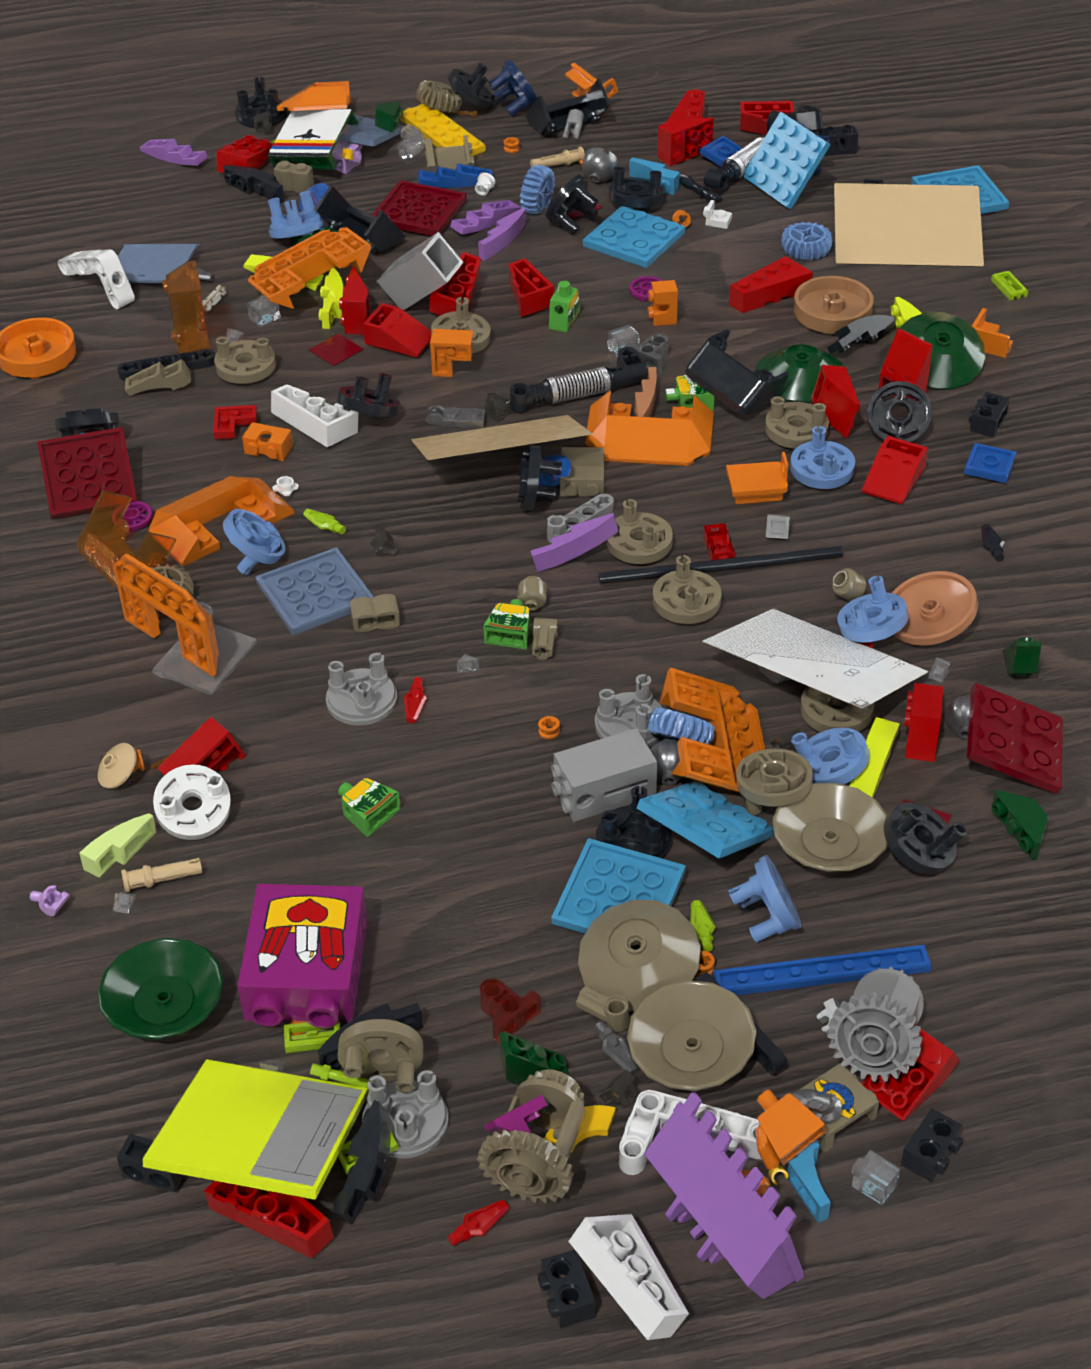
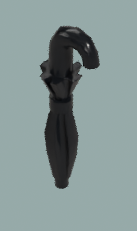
(703, 191)

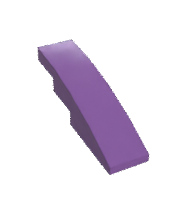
(171, 152)
(484, 218)
(503, 234)
(575, 543)

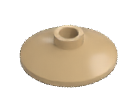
(117, 765)

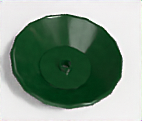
(955, 360)
(804, 367)
(156, 970)

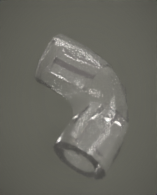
(412, 143)

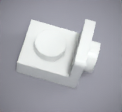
(716, 218)

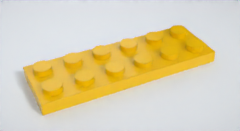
(440, 128)

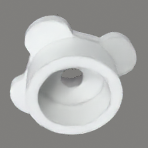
(285, 486)

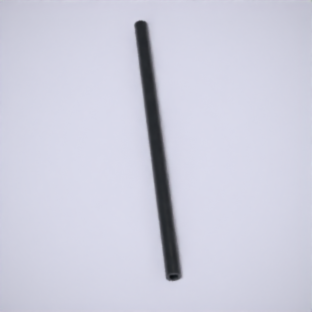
(724, 564)

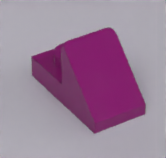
(518, 1117)

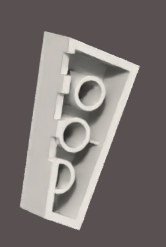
(313, 416)
(630, 1273)

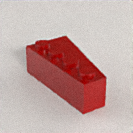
(690, 107)
(460, 285)
(768, 285)
(272, 1214)

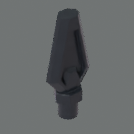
(992, 541)

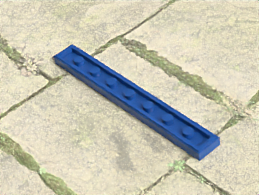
(821, 970)

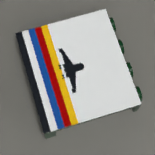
(311, 137)

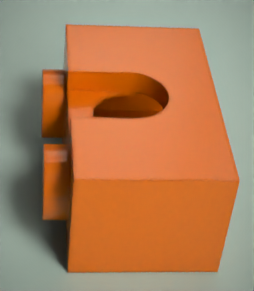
(664, 303)
(275, 448)

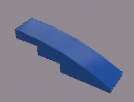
(450, 178)

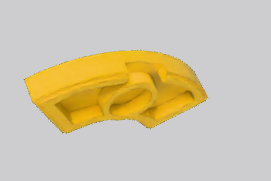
(595, 1122)

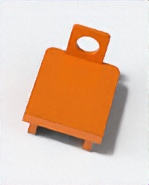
(586, 81)
(758, 481)

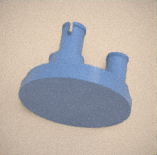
(294, 222)
(770, 887)

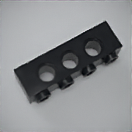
(845, 145)

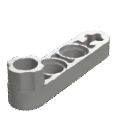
(599, 506)

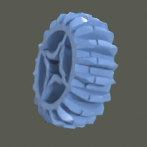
(537, 189)
(806, 241)
(677, 725)

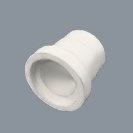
(484, 184)

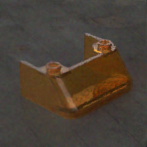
(186, 308)
(105, 534)

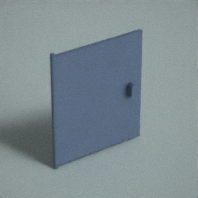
(153, 261)

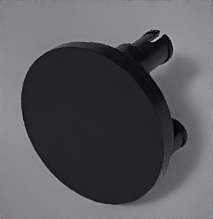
(258, 104)
(570, 198)
(635, 830)

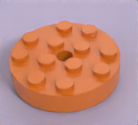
(36, 347)

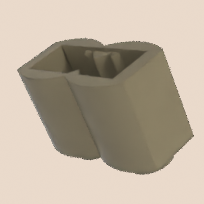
(294, 177)
(374, 613)

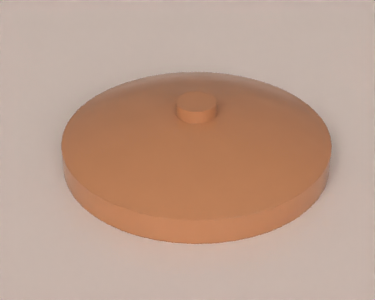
(938, 607)

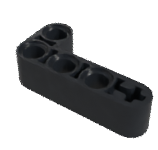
(809, 116)

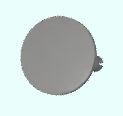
(360, 694)
(627, 711)
(415, 1117)

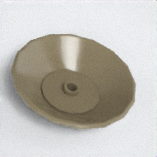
(832, 828)
(666, 953)
(686, 1016)

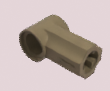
(544, 633)
(611, 1009)

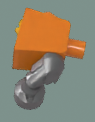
(790, 1126)

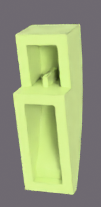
(117, 844)

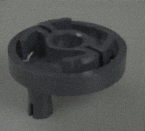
(472, 86)
(634, 191)
(375, 403)
(880, 412)
(86, 420)
(530, 468)
(930, 829)

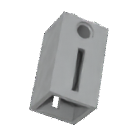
(420, 271)
(603, 774)

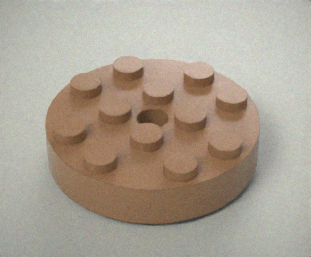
(831, 303)

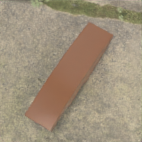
(646, 398)

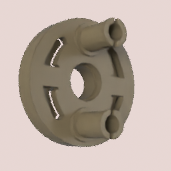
(465, 321)
(249, 358)
(795, 420)
(643, 526)
(700, 592)
(832, 717)
(790, 784)
(375, 1049)

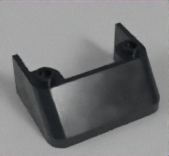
(554, 117)
(377, 231)
(732, 381)

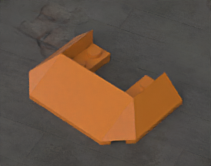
(319, 97)
(294, 267)
(648, 438)
(185, 516)
(145, 589)
(735, 725)

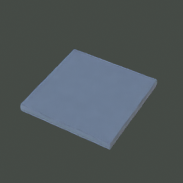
(367, 133)
(312, 590)

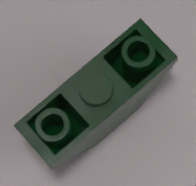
(388, 115)
(1022, 656)
(1022, 819)
(525, 1058)

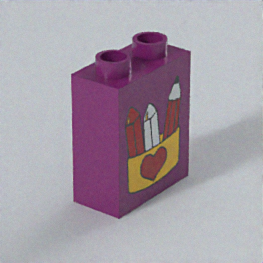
(303, 954)

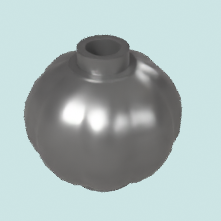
(958, 716)
(667, 759)

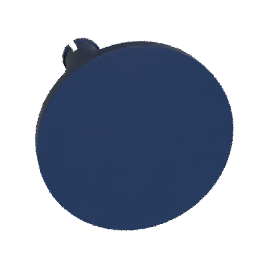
(515, 84)

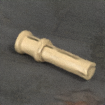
(566, 158)
(148, 876)

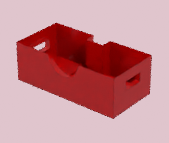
(718, 542)

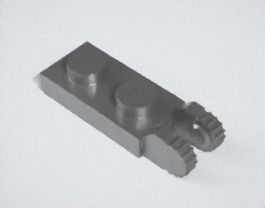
(456, 417)

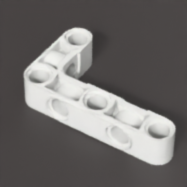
(105, 264)
(646, 1123)

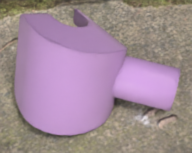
(50, 899)

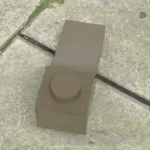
(157, 376)

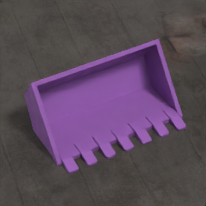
(724, 1201)

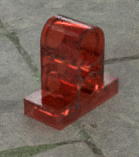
(506, 1007)

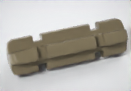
(213, 298)

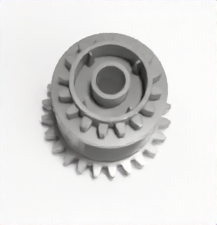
(878, 1030)

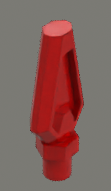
(414, 700)
(478, 1222)

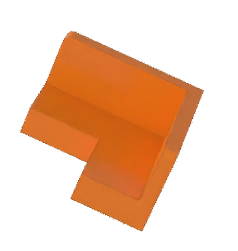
(994, 342)
(449, 346)

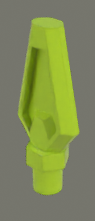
(324, 521)
(702, 924)
(325, 1073)

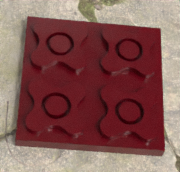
(421, 207)
(81, 467)
(1015, 738)

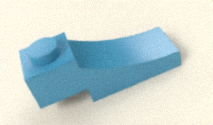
(642, 168)
(806, 1182)

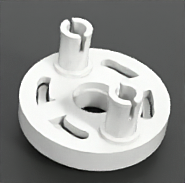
(210, 790)

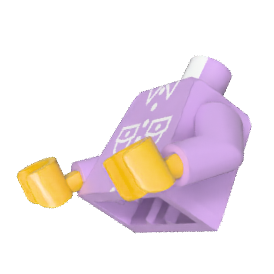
(346, 155)

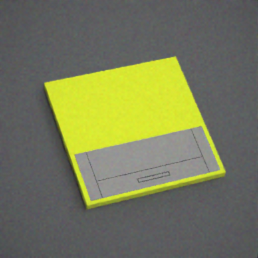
(257, 1129)

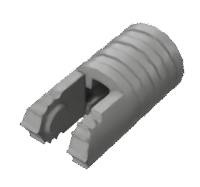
(573, 124)

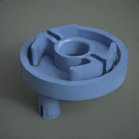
(822, 462)
(253, 538)
(873, 615)
(843, 745)

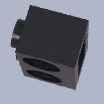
(989, 414)
(928, 1143)
(131, 1165)
(570, 1288)

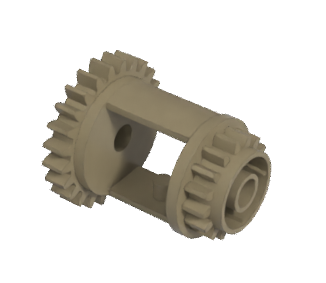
(526, 1161)

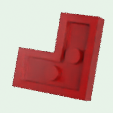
(228, 417)

